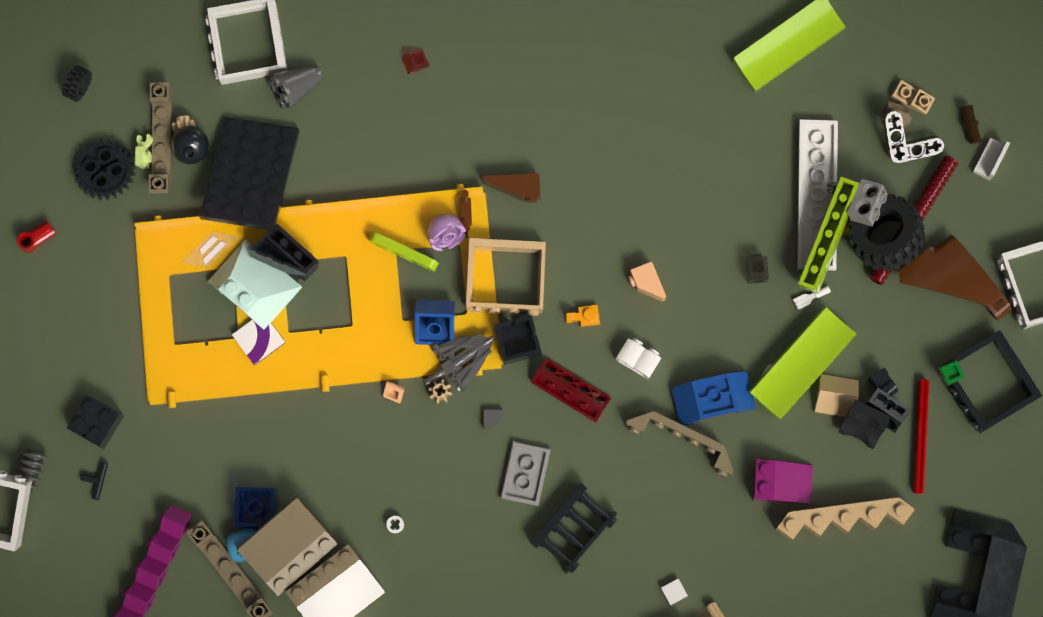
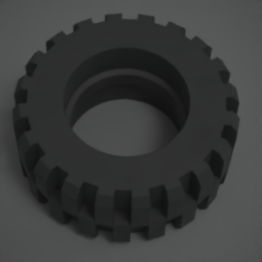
(894, 253)

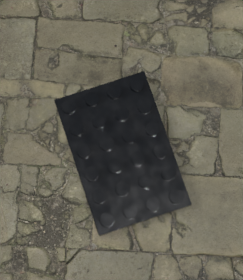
(249, 174)

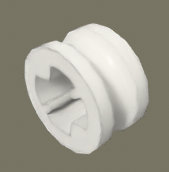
(401, 524)

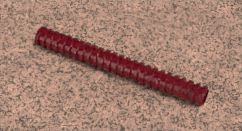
(923, 205)

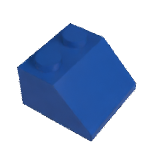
(434, 322)

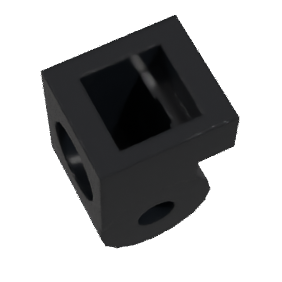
(884, 382)

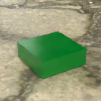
(951, 372)

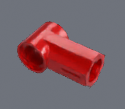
(37, 235)

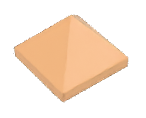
(393, 392)

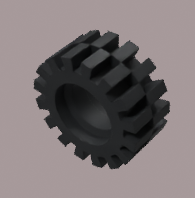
(76, 83)

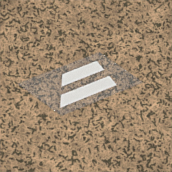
(209, 249)

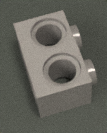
(863, 202)

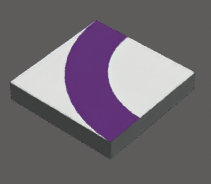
(258, 342)

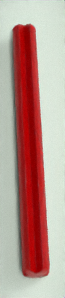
(921, 436)

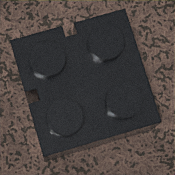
(519, 341)
(95, 422)

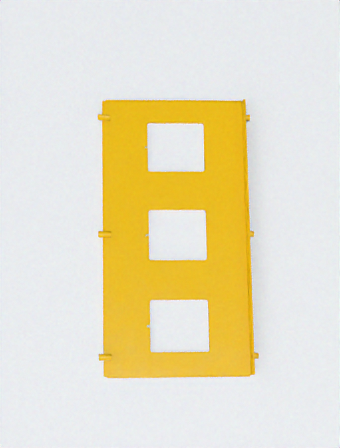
(371, 350)

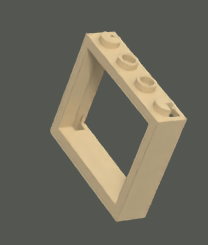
(506, 246)

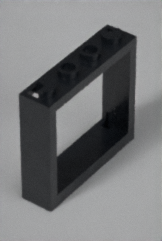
(1018, 370)

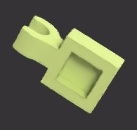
(142, 154)

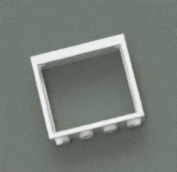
(241, 8)
(1010, 283)
(24, 486)

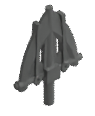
(477, 348)

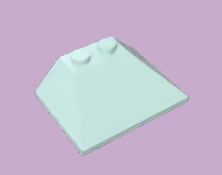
(254, 286)

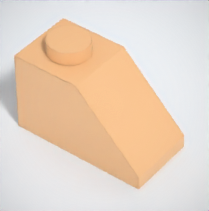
(647, 281)

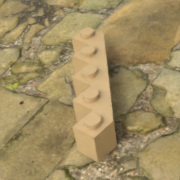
(845, 516)

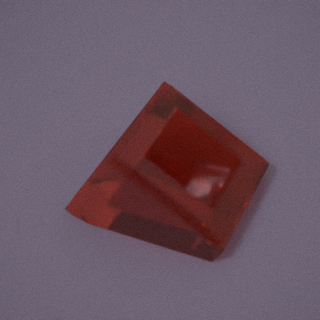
(415, 61)

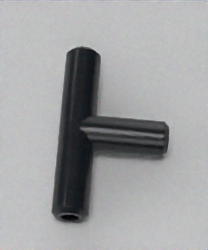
(97, 480)

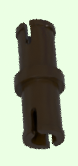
(971, 124)

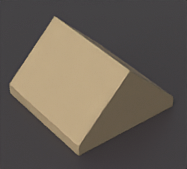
(836, 395)

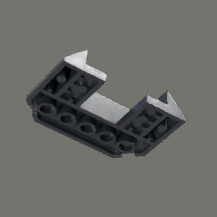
(1000, 570)

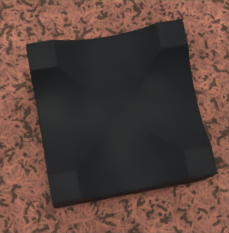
(864, 423)

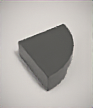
(491, 418)

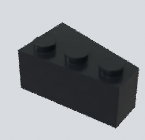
(285, 254)

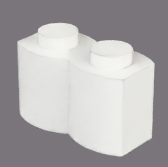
(638, 358)

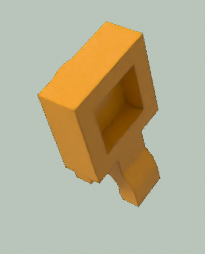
(586, 316)

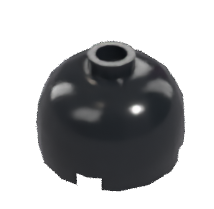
(189, 145)

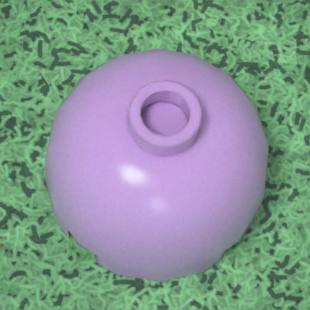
(445, 231)

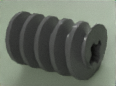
(31, 466)

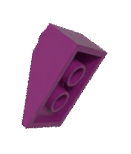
(782, 482)

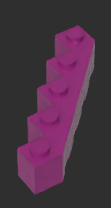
(154, 566)

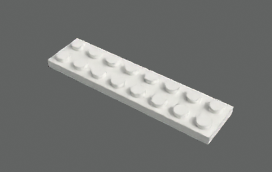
(815, 169)

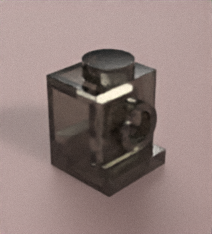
(761, 262)

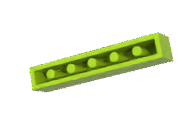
(828, 236)

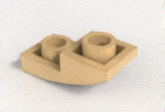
(912, 98)

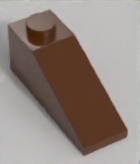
(519, 186)

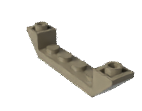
(162, 134)
(722, 465)
(229, 570)

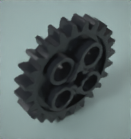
(94, 156)

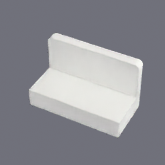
(991, 159)

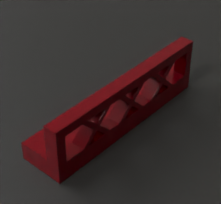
(569, 392)

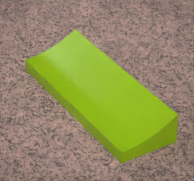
(788, 43)
(802, 363)

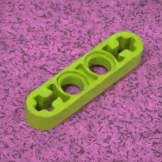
(403, 251)

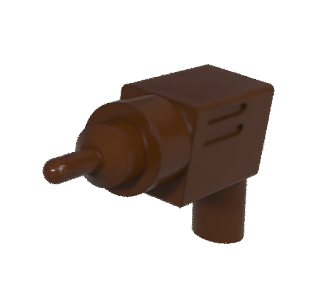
(465, 211)

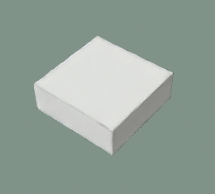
(674, 592)

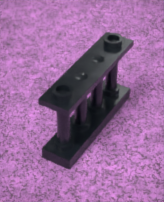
(568, 511)

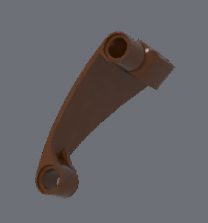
(956, 273)

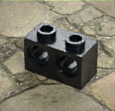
(887, 404)

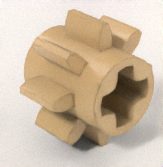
(182, 121)
(437, 387)

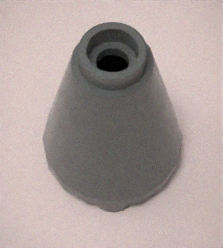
(294, 84)

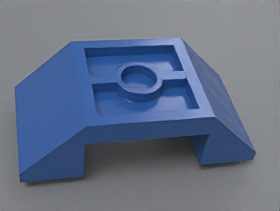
(713, 397)

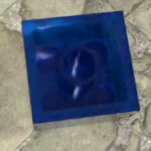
(254, 506)

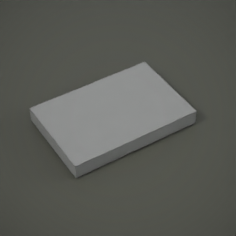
(525, 473)

